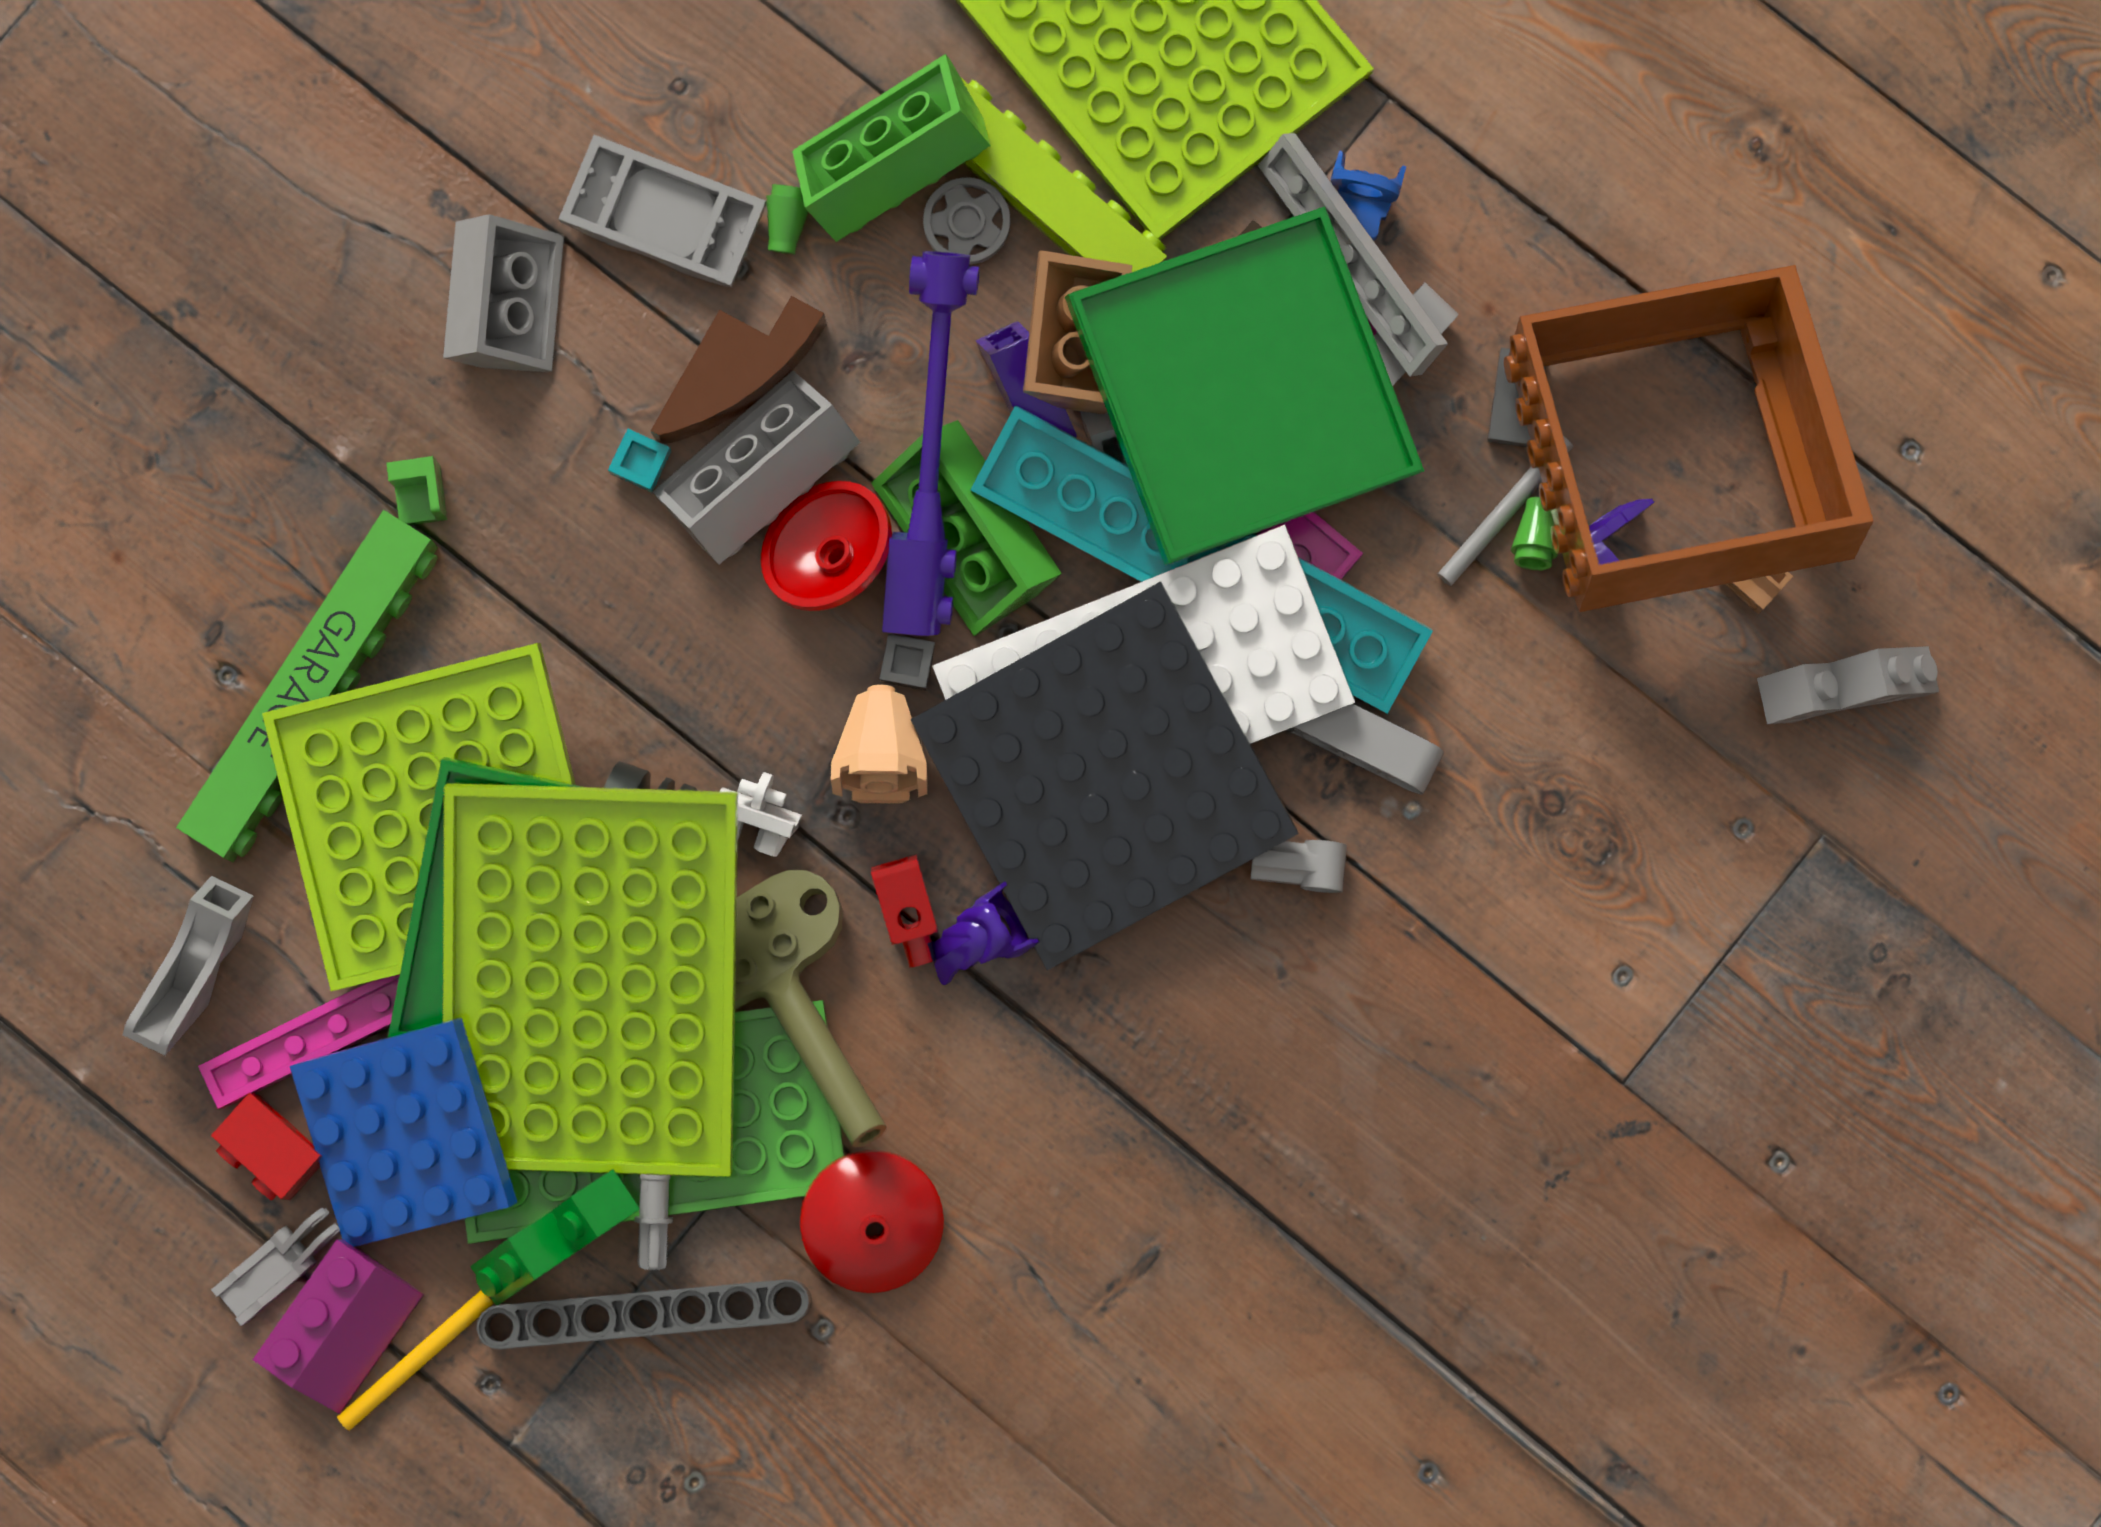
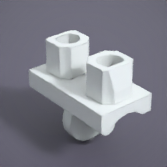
(774, 822)

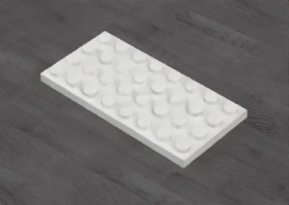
(1246, 615)

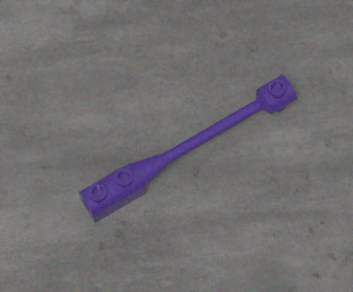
(920, 558)

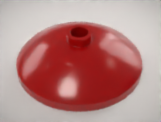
(826, 546)
(866, 1190)

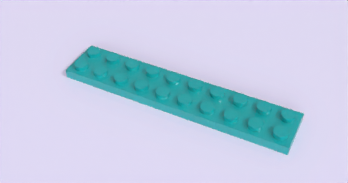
(1096, 508)

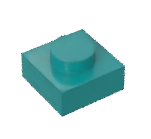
(639, 460)

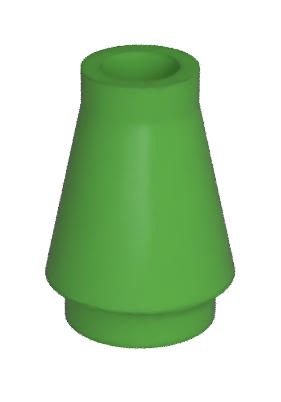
(785, 218)
(1533, 540)

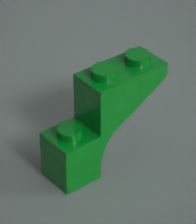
(554, 1237)

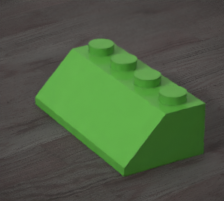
(890, 149)
(997, 551)

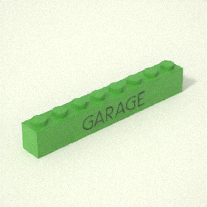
(320, 665)

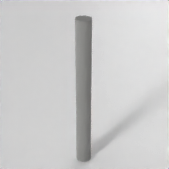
(1492, 524)

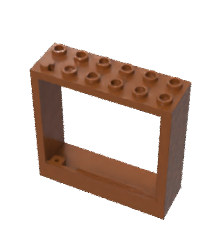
(1793, 400)

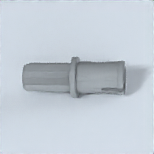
(653, 1221)

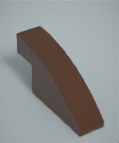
(736, 369)

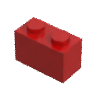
(267, 1147)

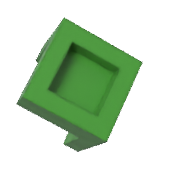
(418, 490)

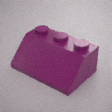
(338, 1326)

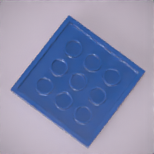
(403, 1133)

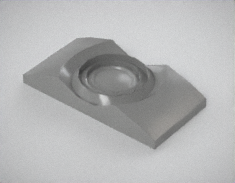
(662, 212)

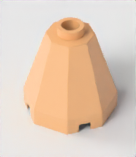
(879, 750)

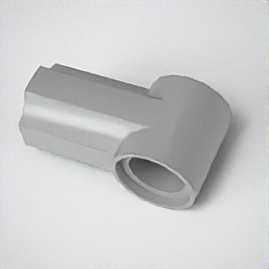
(1311, 864)

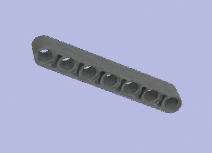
(621, 1309)

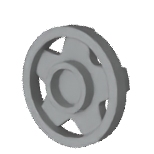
(967, 219)

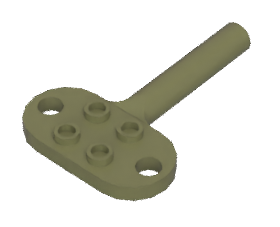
(771, 952)

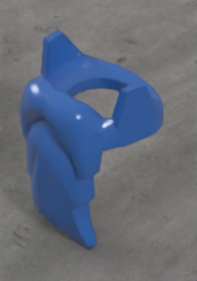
(1366, 193)

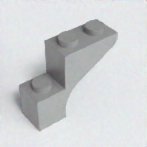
(1848, 683)
(190, 969)

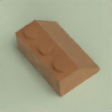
(1056, 360)

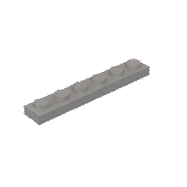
(1380, 289)

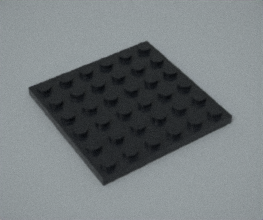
(1104, 775)

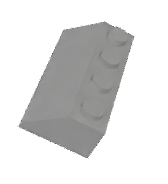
(757, 467)

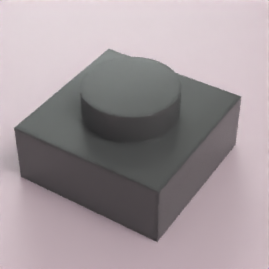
(907, 662)

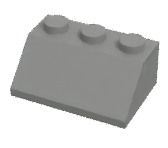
(503, 295)

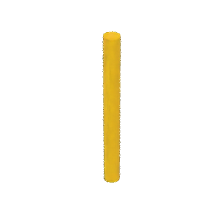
(414, 1360)

